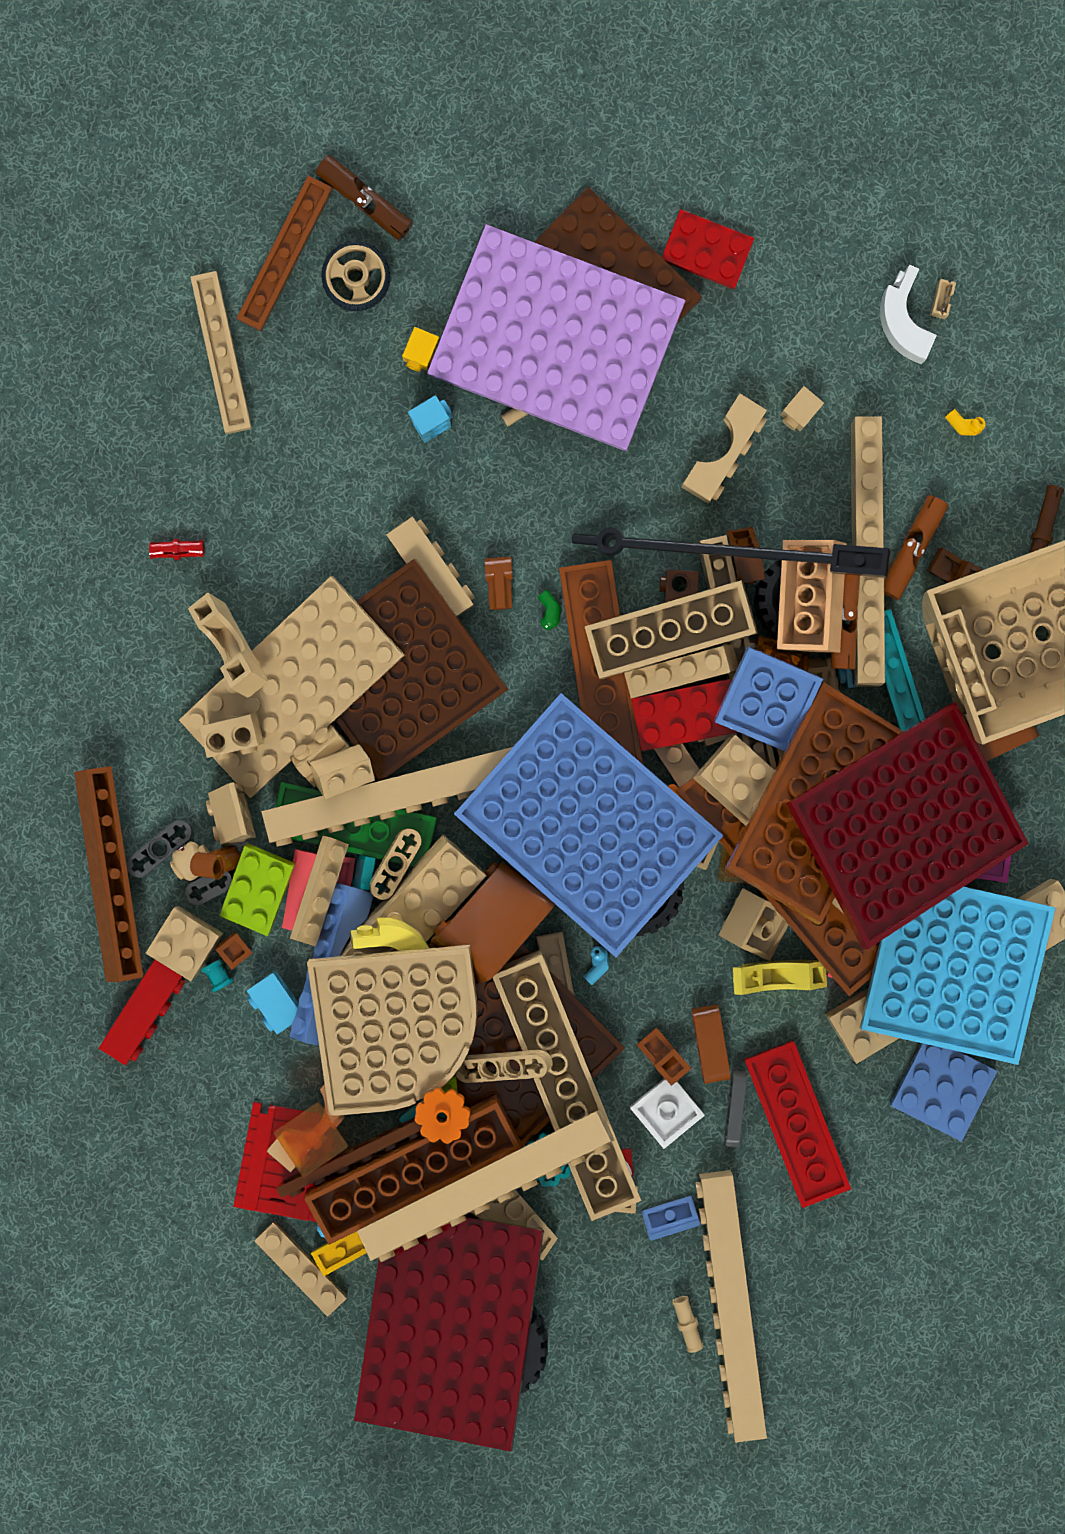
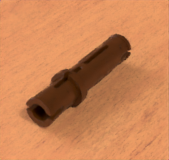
(1047, 517)

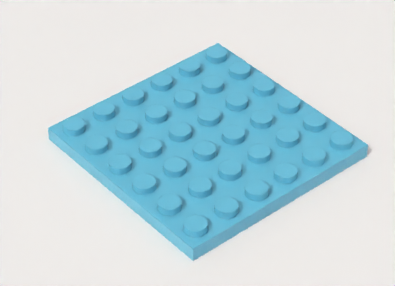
(961, 975)

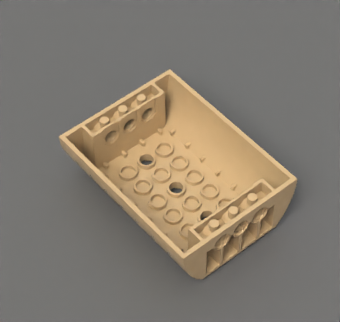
(1003, 610)

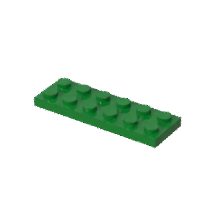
(371, 838)

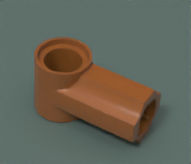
(499, 577)
(214, 863)

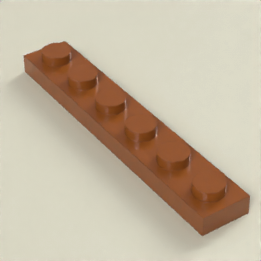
(284, 253)

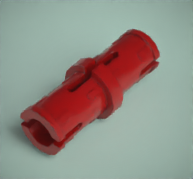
(176, 549)

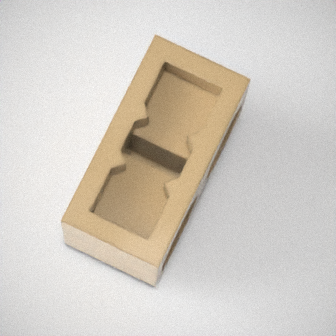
(230, 730)

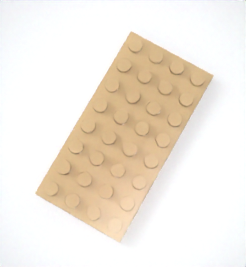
(314, 671)

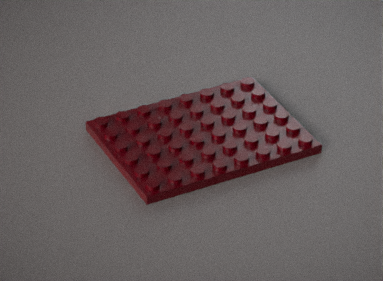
(907, 825)
(452, 1334)

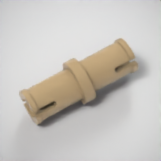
(687, 1324)

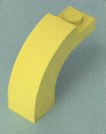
(388, 933)
(779, 975)

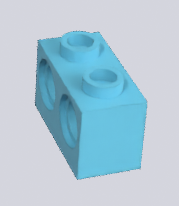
(431, 418)

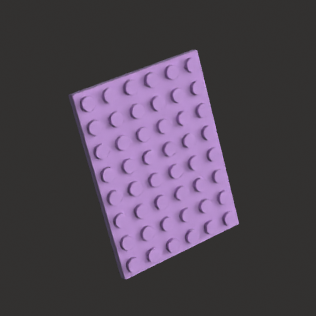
(556, 337)

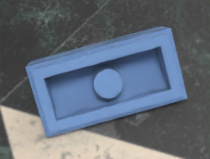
(670, 1218)

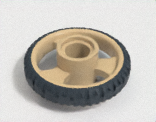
(373, 260)

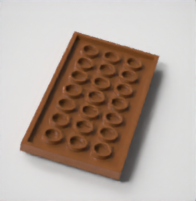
(772, 848)

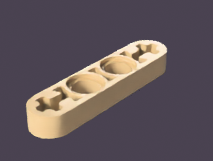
(504, 1071)

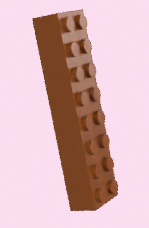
(410, 1172)

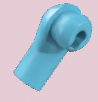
(600, 964)

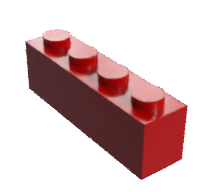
(141, 1013)

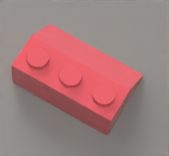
(299, 879)

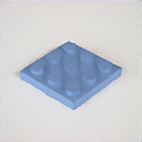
(767, 698)
(943, 1089)

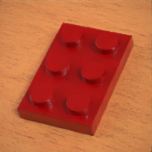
(707, 249)

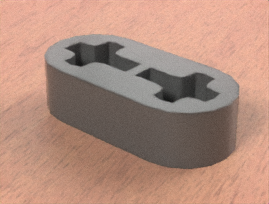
(212, 891)

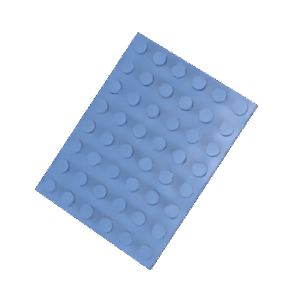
(588, 825)

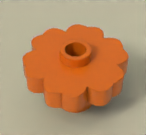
(441, 1128)

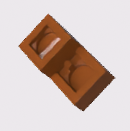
(664, 1056)

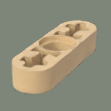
(397, 842)

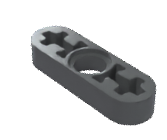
(140, 855)
(735, 1108)

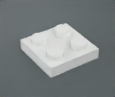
(667, 1111)

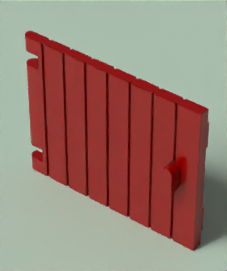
(263, 1173)

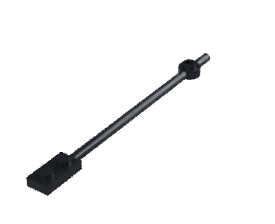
(843, 559)

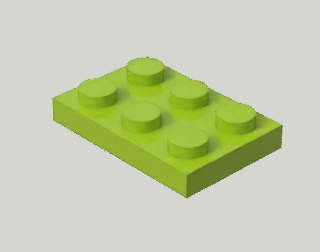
(257, 889)

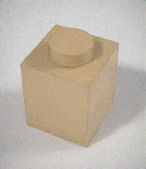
(801, 409)

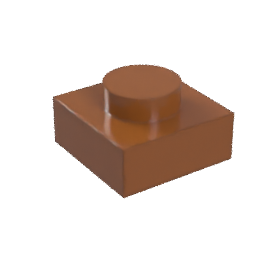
(233, 950)

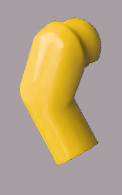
(965, 427)

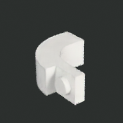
(897, 325)

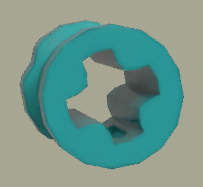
(217, 975)

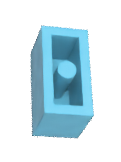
(274, 1001)

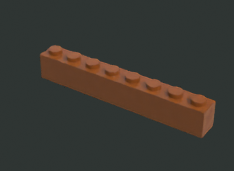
(108, 874)

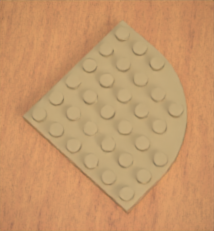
(392, 1024)

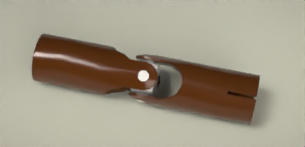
(355, 190)

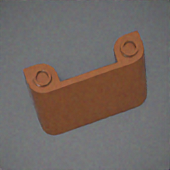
(495, 920)

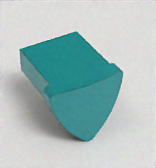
(364, 872)

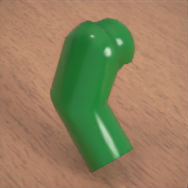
(552, 612)

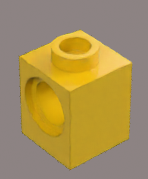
(420, 350)

